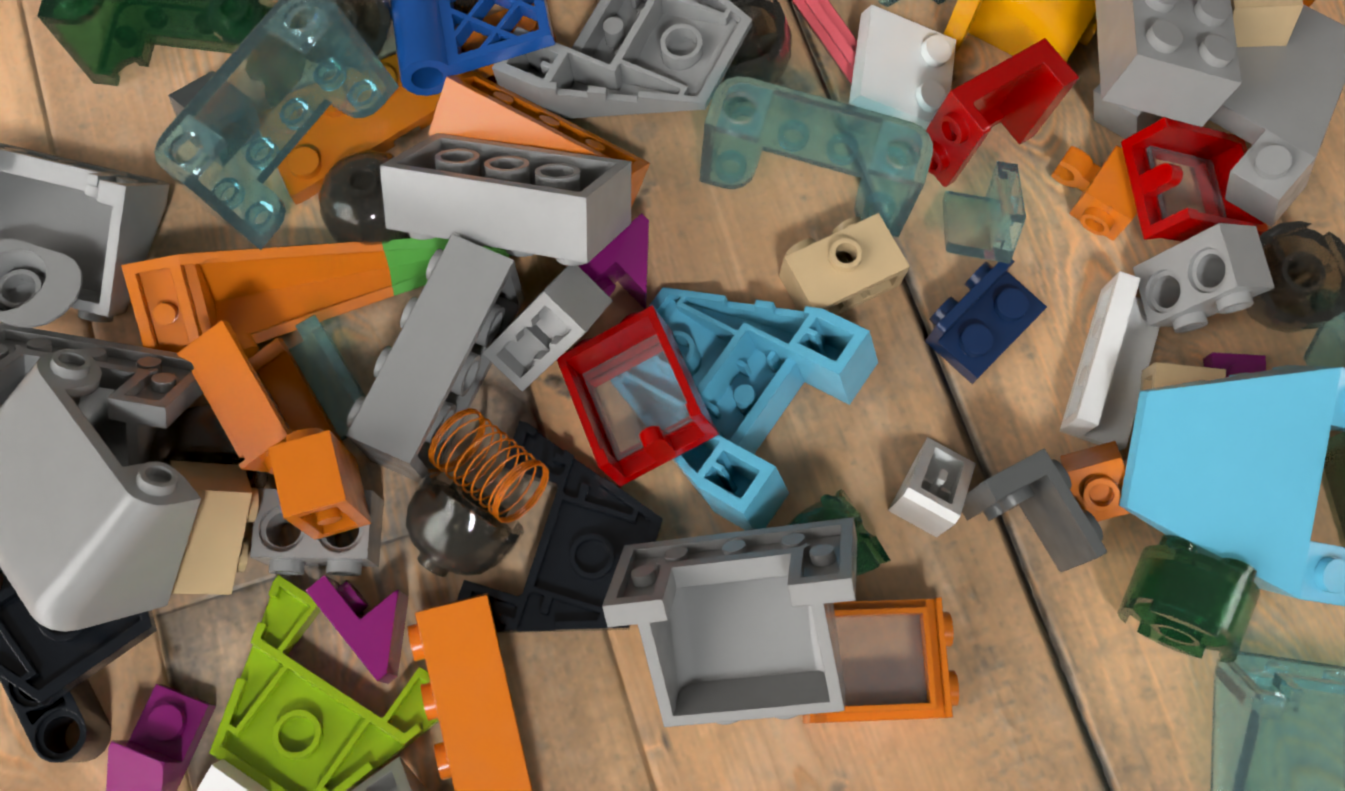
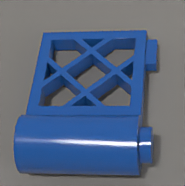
(432, 42)

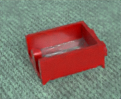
(1183, 178)
(635, 396)

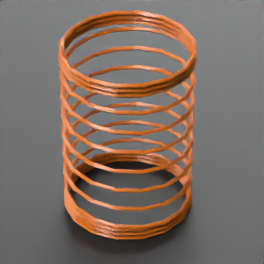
(469, 452)

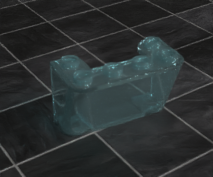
(263, 105)
(761, 116)

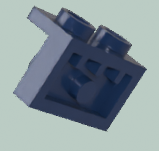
(984, 321)

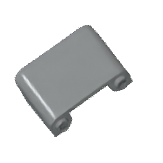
(85, 213)
(74, 524)

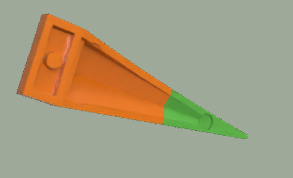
(270, 287)

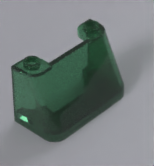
(116, 33)

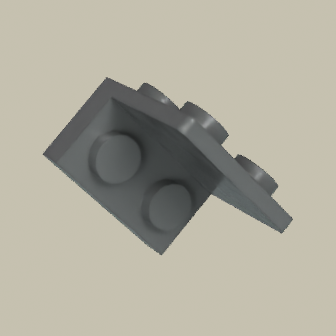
(1045, 497)

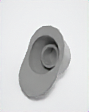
(35, 284)

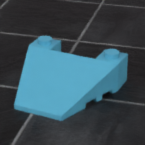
(747, 373)
(1242, 472)

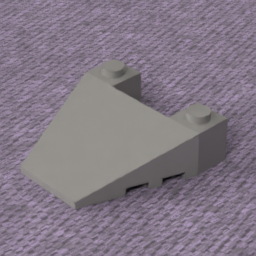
(633, 59)
(1277, 108)

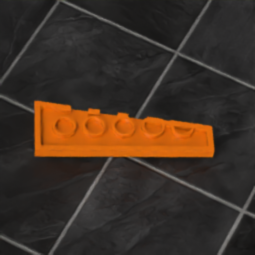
(339, 135)

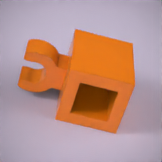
(1107, 193)
(1097, 479)

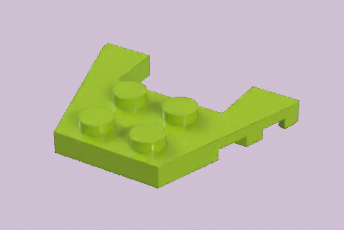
(297, 728)

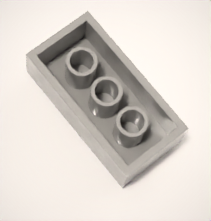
(1168, 56)
(508, 197)
(436, 357)

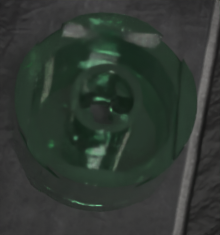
(1191, 599)

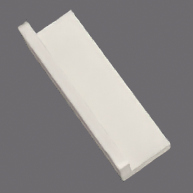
(1111, 366)

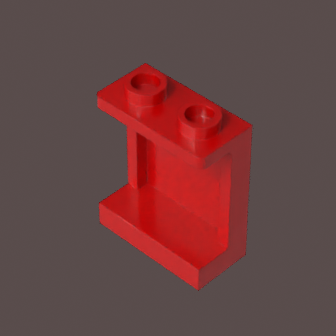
(1014, 92)

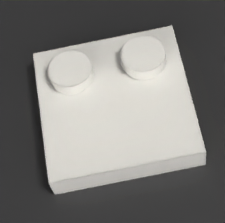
(901, 67)

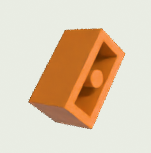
(318, 483)

